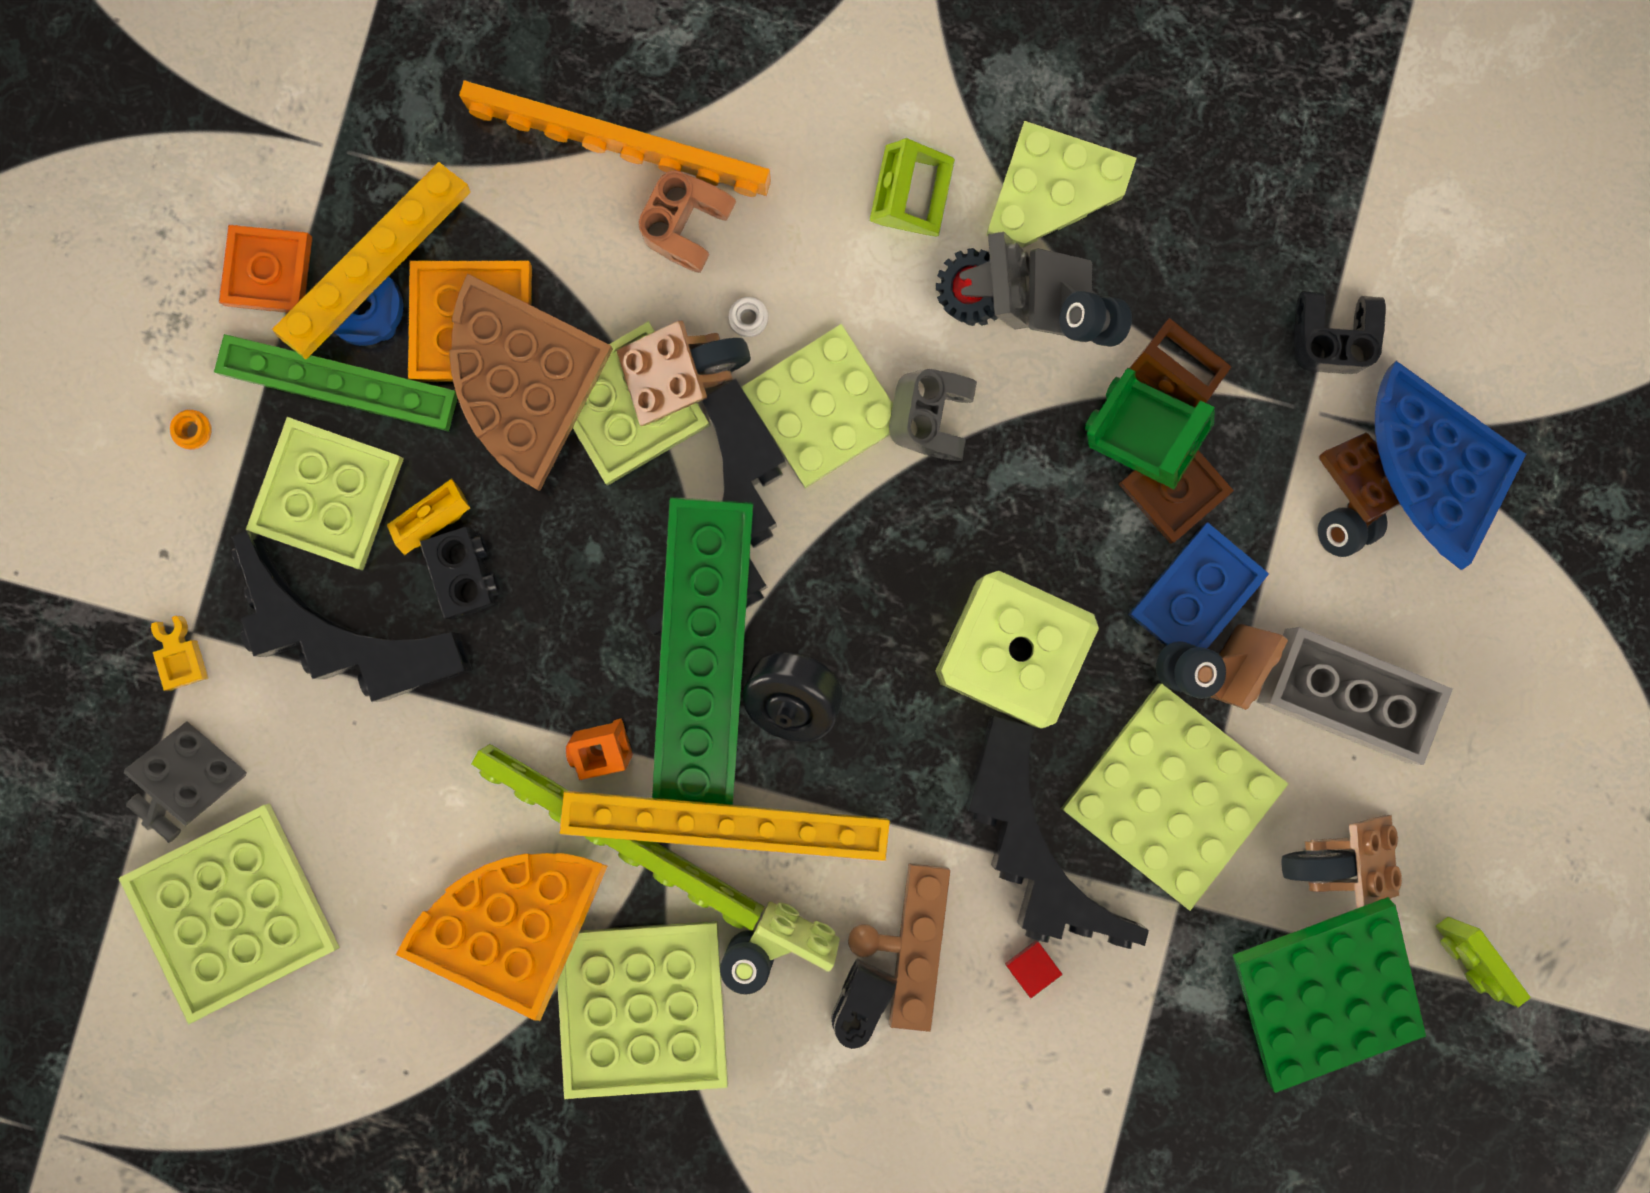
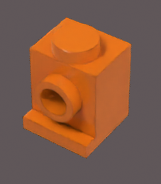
(593, 762)

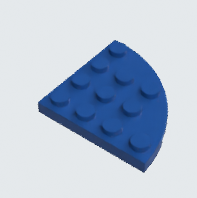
(1441, 463)

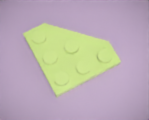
(1056, 183)

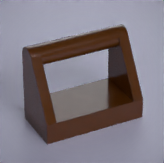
(1168, 376)

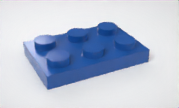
(1199, 591)

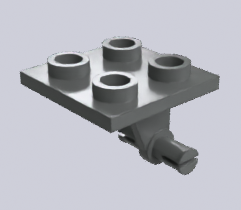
(181, 776)

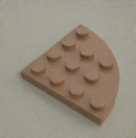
(520, 377)

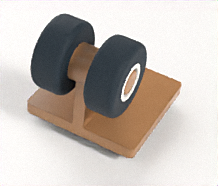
(1232, 675)

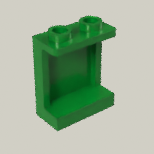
(1148, 429)

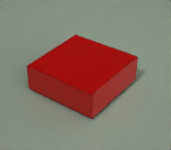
(1033, 969)

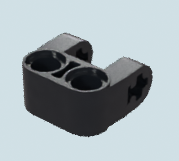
(1337, 343)
(866, 993)

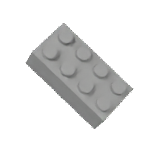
(1355, 696)

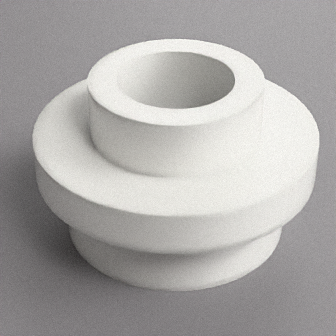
(744, 305)

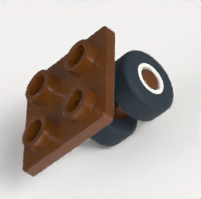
(1362, 479)

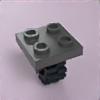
(987, 284)

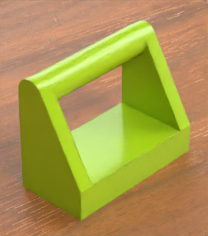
(895, 184)

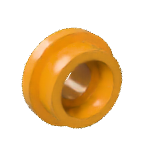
(179, 427)

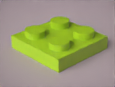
(1485, 966)

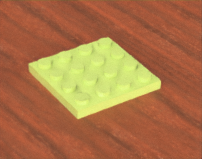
(1174, 796)
(228, 913)
(643, 1011)

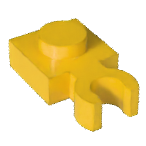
(179, 661)

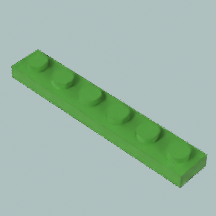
(336, 382)

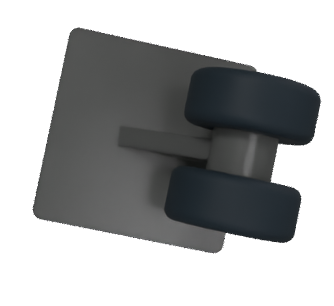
(1064, 301)

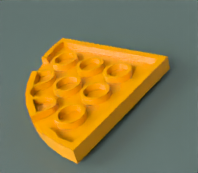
(507, 927)

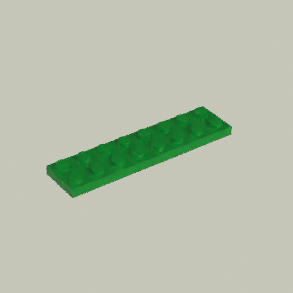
(702, 650)

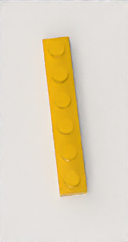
(371, 260)

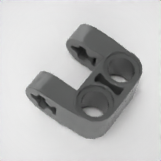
(928, 412)

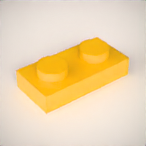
(428, 516)

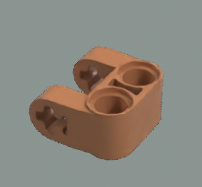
(676, 213)

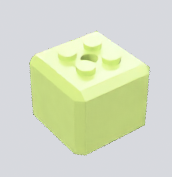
(979, 656)

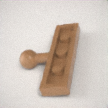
(916, 947)

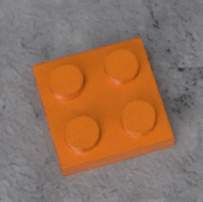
(264, 268)

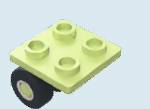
(779, 932)

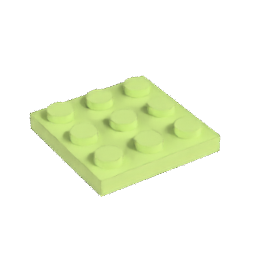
(822, 405)
(611, 426)
(324, 493)

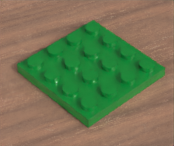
(1330, 994)

